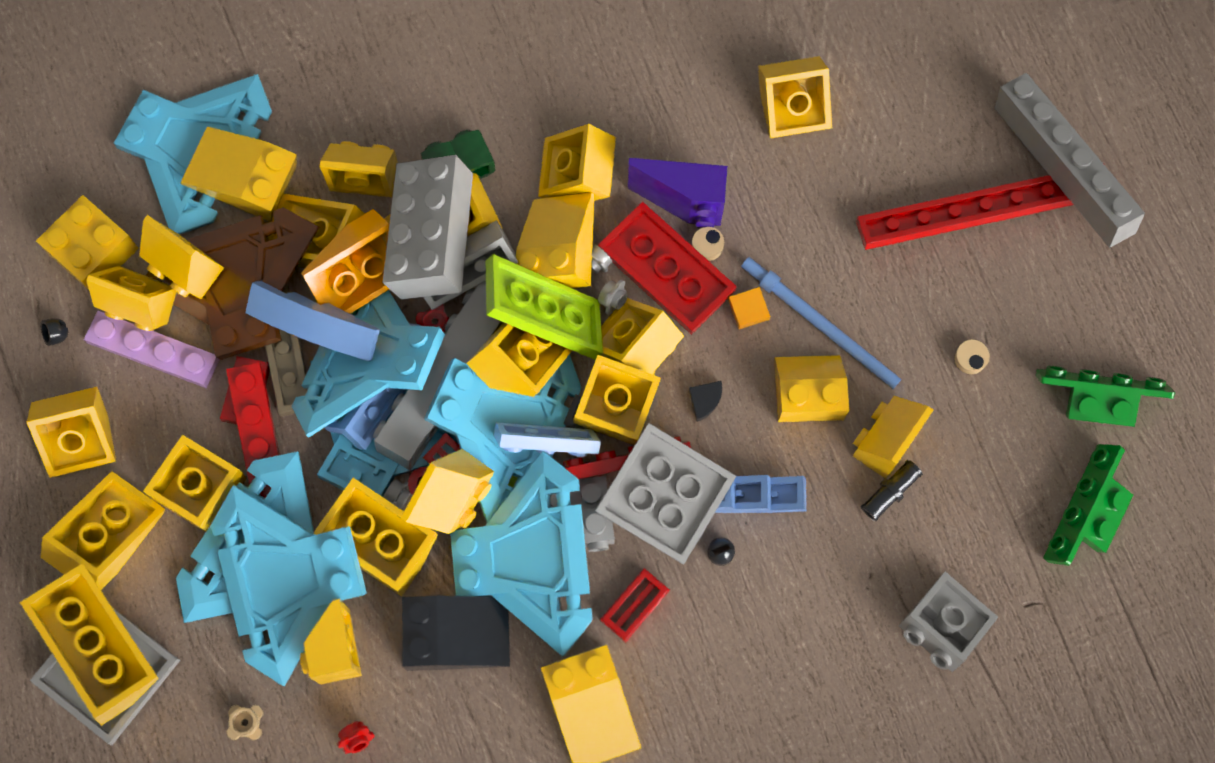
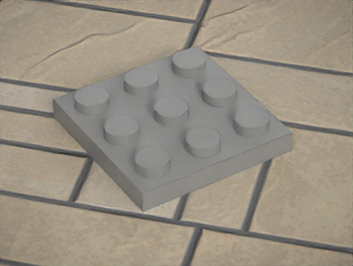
(665, 493)
(56, 684)

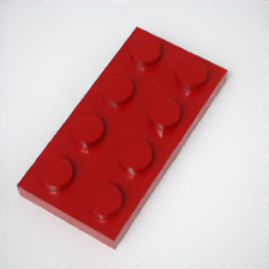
(667, 268)

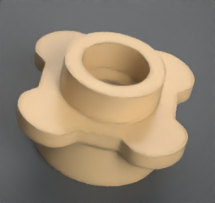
(237, 715)

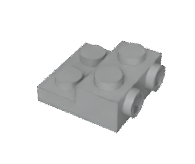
(597, 528)
(947, 623)

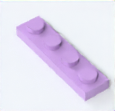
(152, 349)

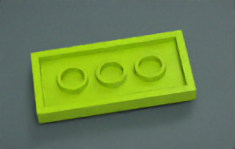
(543, 307)

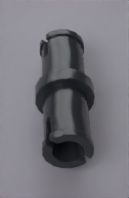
(891, 490)

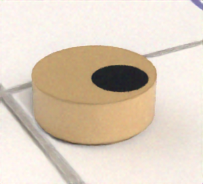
(708, 242)
(972, 356)

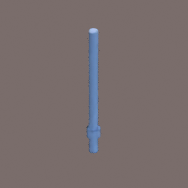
(771, 283)

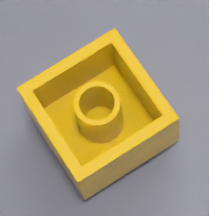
(86, 241)
(193, 482)

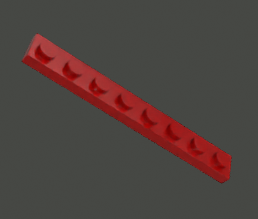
(960, 211)

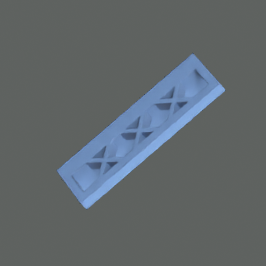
(363, 420)

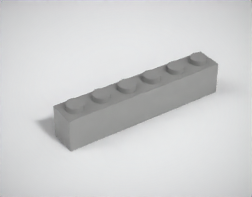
(1069, 160)
(406, 432)

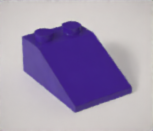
(682, 188)

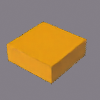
(749, 308)

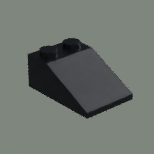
(454, 633)

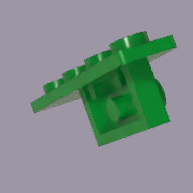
(1101, 397)
(1093, 510)

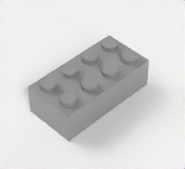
(428, 227)

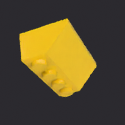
(90, 643)

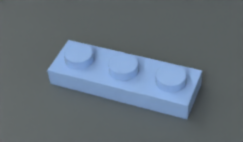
(546, 438)

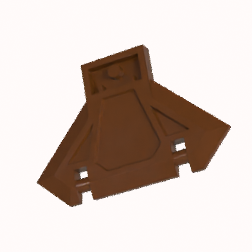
(246, 258)

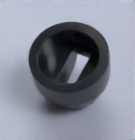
(53, 331)
(723, 558)

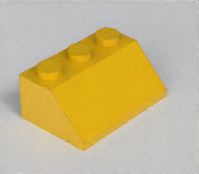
(517, 361)
(383, 541)

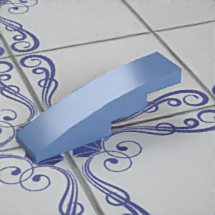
(312, 322)
(765, 495)

